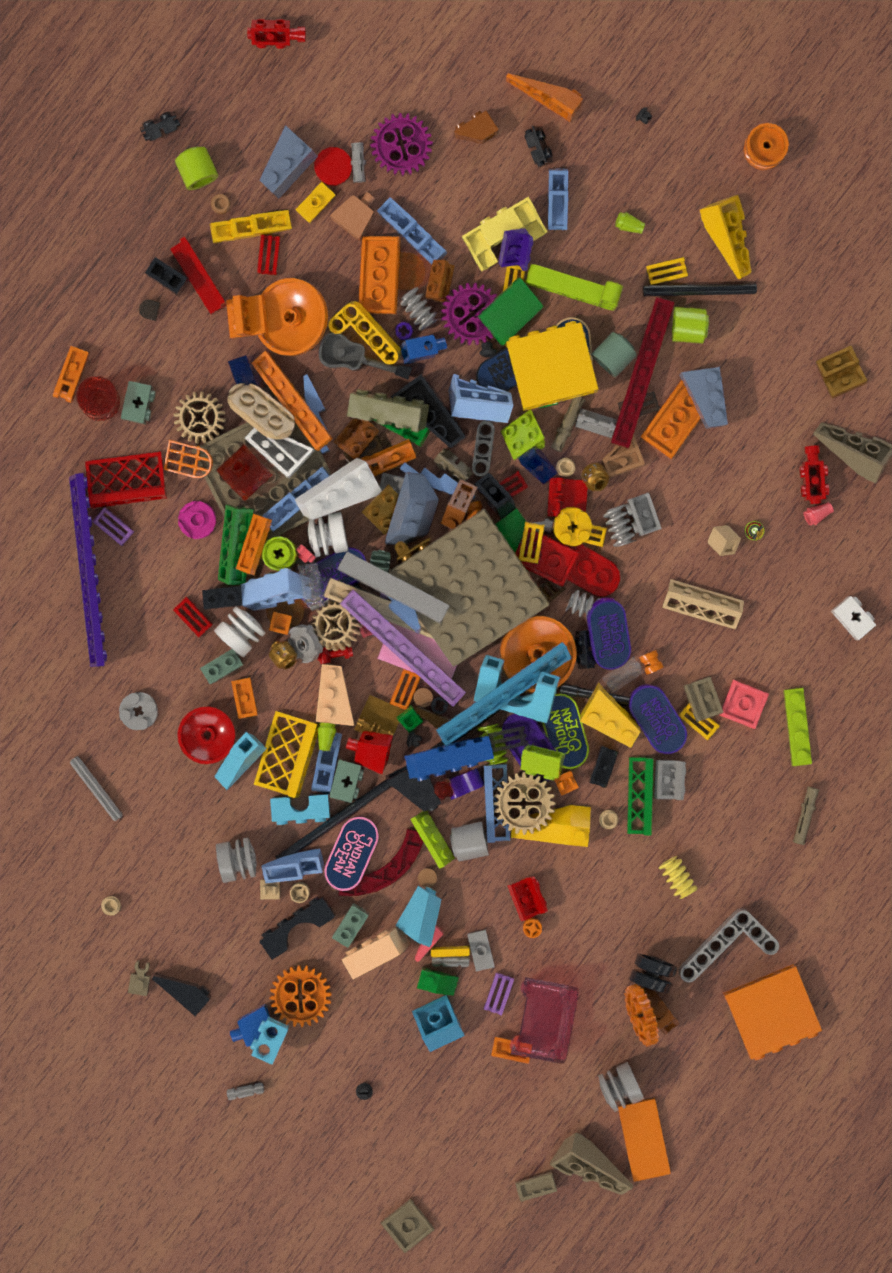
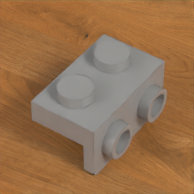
(643, 514)
(669, 779)

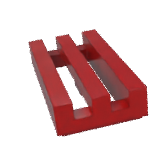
(276, 254)
(521, 480)
(184, 619)

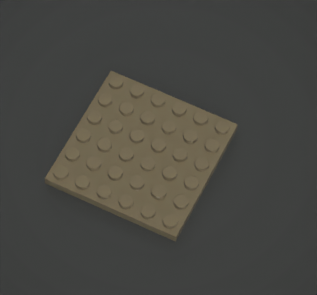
(270, 492)
(480, 581)

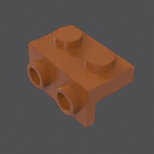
(439, 280)

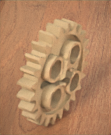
(524, 786)

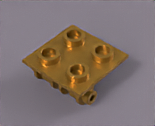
(382, 508)
(404, 552)
(378, 717)

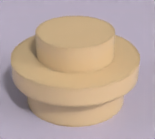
(565, 467)
(608, 819)
(111, 905)

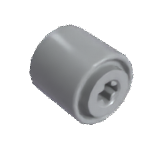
(469, 841)

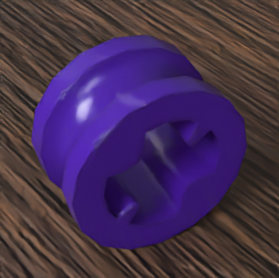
(409, 328)

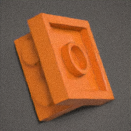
(246, 316)

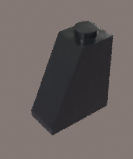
(418, 792)

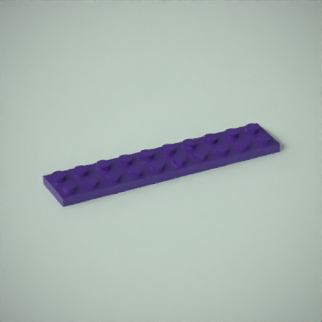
(86, 563)

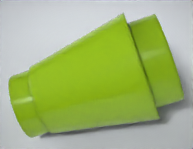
(629, 223)
(326, 735)

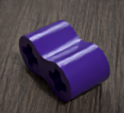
(466, 783)

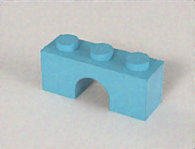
(283, 811)

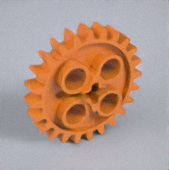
(283, 996)
(646, 1025)

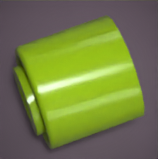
(196, 168)
(689, 325)
(289, 550)

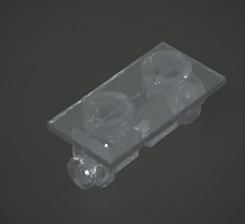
(623, 675)

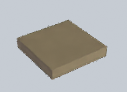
(407, 1225)

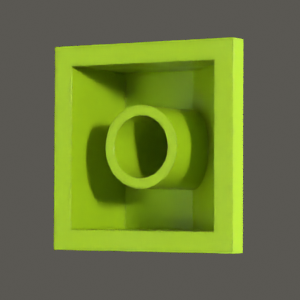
(542, 762)

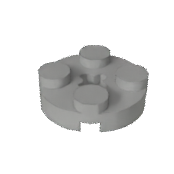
(307, 635)
(133, 701)

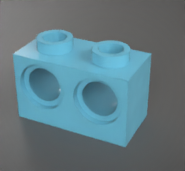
(274, 1042)

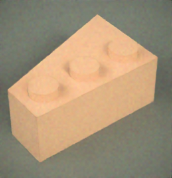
(333, 697)
(375, 952)

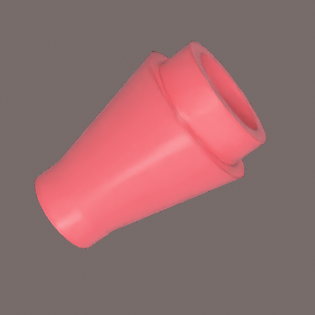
(818, 513)

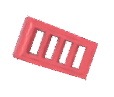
(424, 949)

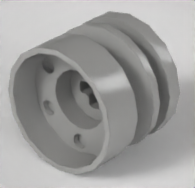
(235, 860)
(620, 1087)

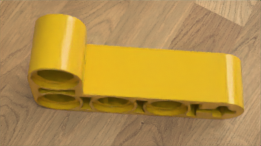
(367, 335)

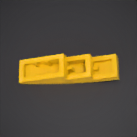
(250, 226)

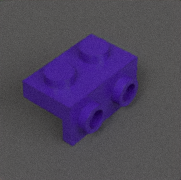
(516, 248)

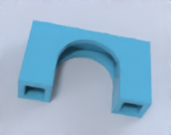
(534, 706)

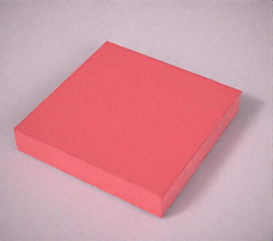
(744, 704)

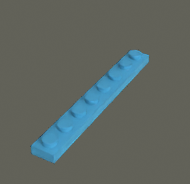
(503, 694)

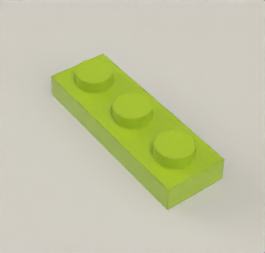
(432, 839)

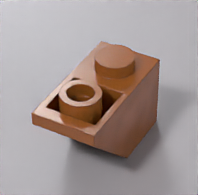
(478, 129)

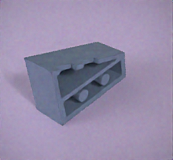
(286, 163)
(707, 395)

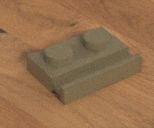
(703, 699)

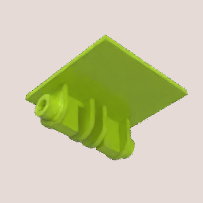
(523, 435)

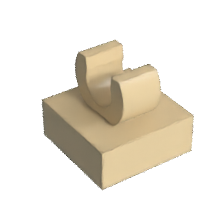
(269, 890)

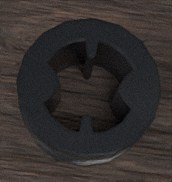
(445, 707)

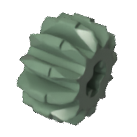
(381, 560)

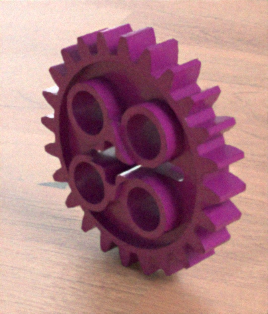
(385, 149)
(461, 301)

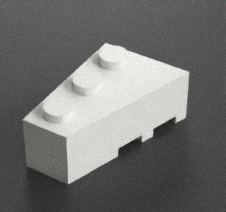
(283, 453)

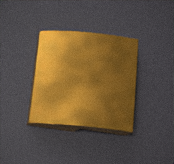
(841, 372)

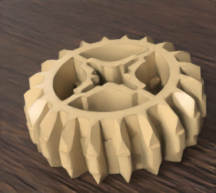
(193, 424)
(325, 636)

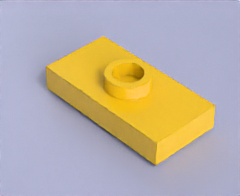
(315, 202)

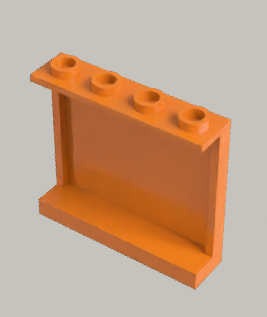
(772, 1012)

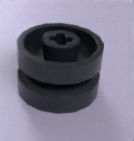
(652, 973)

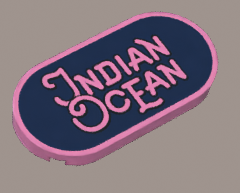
(351, 853)

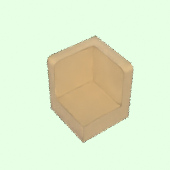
(724, 540)

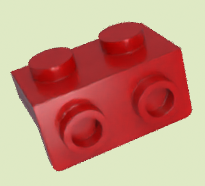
(527, 898)

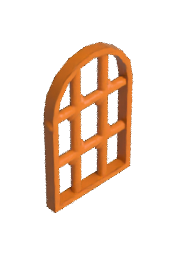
(183, 454)

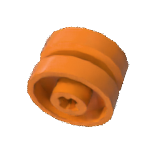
(776, 143)

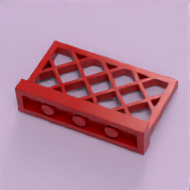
(126, 496)

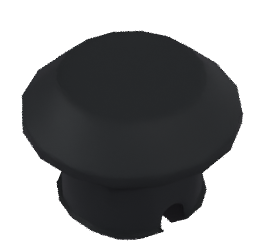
(643, 115)
(487, 349)
(412, 739)
(364, 1091)

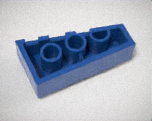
(449, 757)

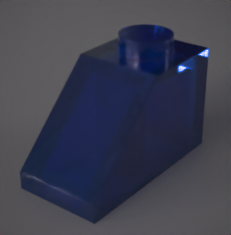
(242, 371)
(538, 464)

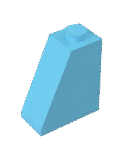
(421, 916)

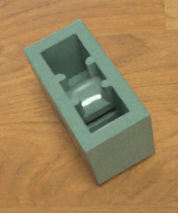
(134, 392)
(222, 666)
(339, 790)
(350, 925)

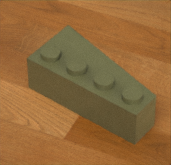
(388, 410)

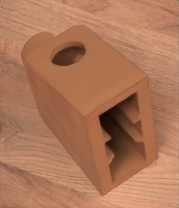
(355, 215)

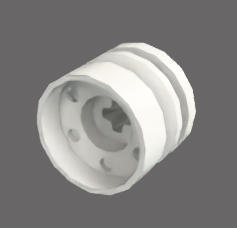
(328, 534)
(240, 631)

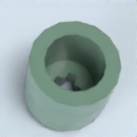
(614, 354)

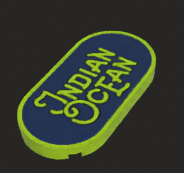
(567, 731)

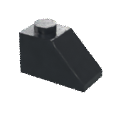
(495, 495)

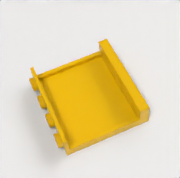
(552, 365)

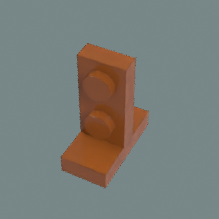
(458, 504)
(664, 1017)

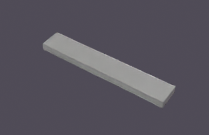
(393, 587)

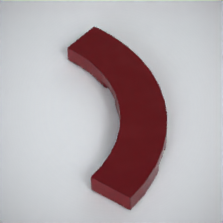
(392, 870)

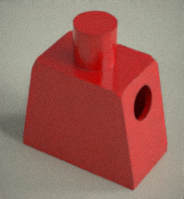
(371, 750)

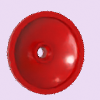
(196, 745)

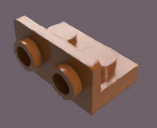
(356, 437)

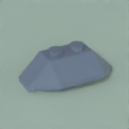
(413, 510)

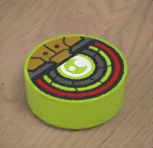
(754, 530)

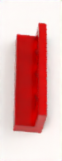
(198, 276)

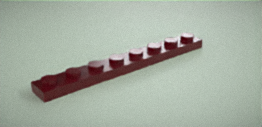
(642, 372)

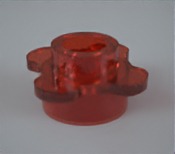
(439, 789)

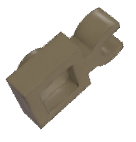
(139, 982)

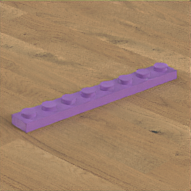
(402, 647)

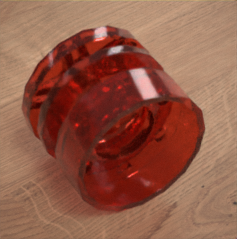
(88, 393)

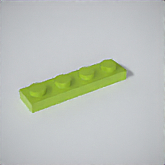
(797, 727)

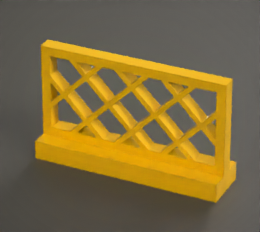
(302, 761)

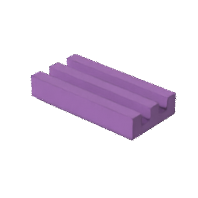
(125, 536)
(494, 1009)

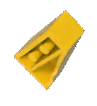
(609, 717)

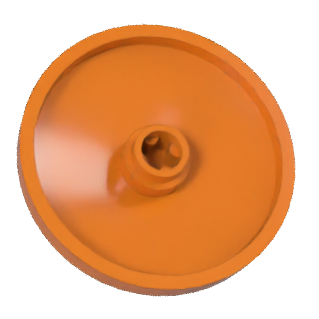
(294, 317)
(533, 640)

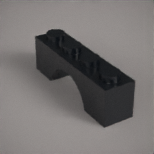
(317, 913)

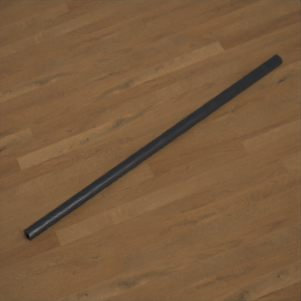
(352, 808)

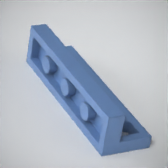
(489, 803)

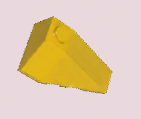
(725, 227)
(568, 827)

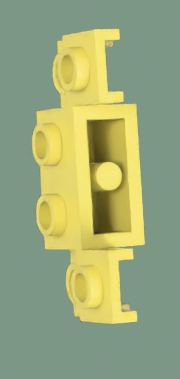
(492, 230)

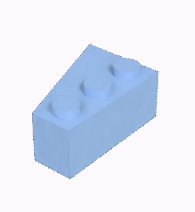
(478, 402)
(271, 589)

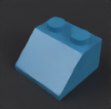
(438, 1023)

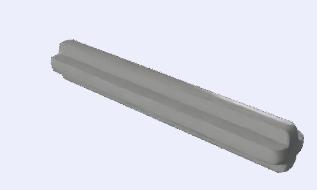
(96, 788)

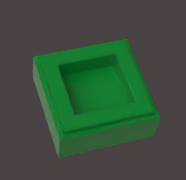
(409, 719)

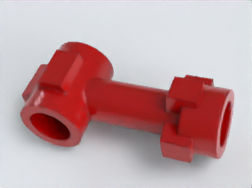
(326, 655)

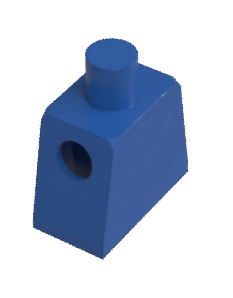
(414, 350)
(250, 1024)

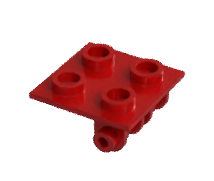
(565, 494)

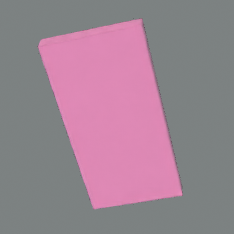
(425, 645)

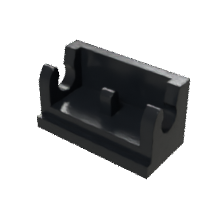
(603, 766)

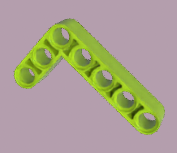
(575, 288)

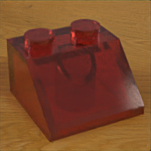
(244, 472)

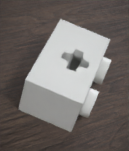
(854, 627)

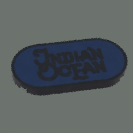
(497, 372)

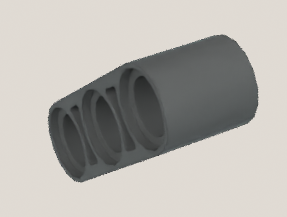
(483, 439)

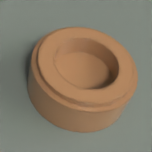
(220, 204)
(423, 697)
(427, 877)

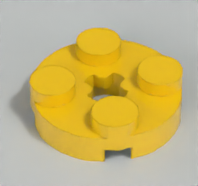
(564, 519)

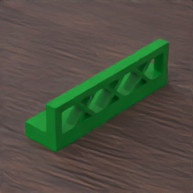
(238, 529)
(647, 796)

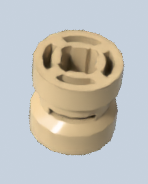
(297, 893)

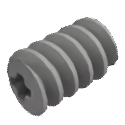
(418, 309)
(619, 526)
(580, 603)

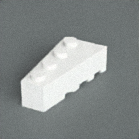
(340, 490)

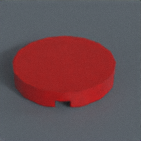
(333, 166)

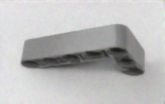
(725, 941)

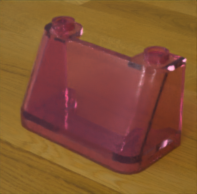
(546, 1021)

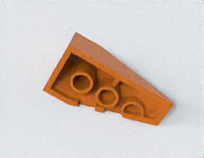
(554, 97)

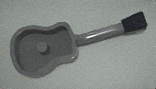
(339, 352)

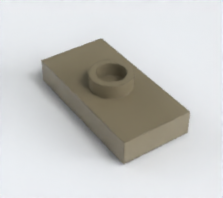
(536, 1186)

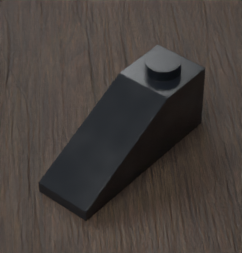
(187, 993)

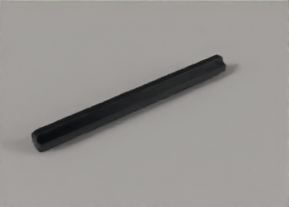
(699, 289)

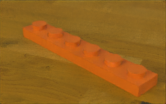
(292, 400)

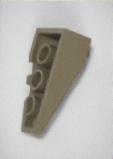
(862, 454)
(584, 1159)

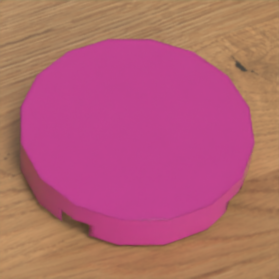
(197, 520)

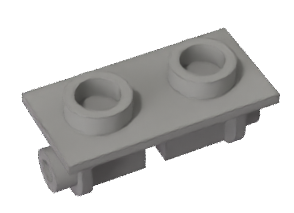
(596, 423)

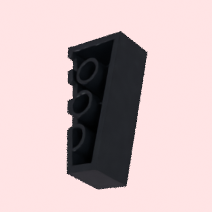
(439, 417)

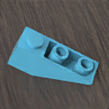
(239, 759)

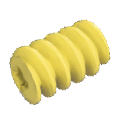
(678, 878)

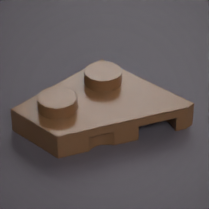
(623, 460)

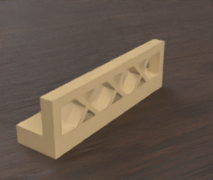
(705, 601)

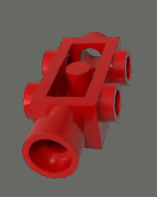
(275, 33)
(817, 480)

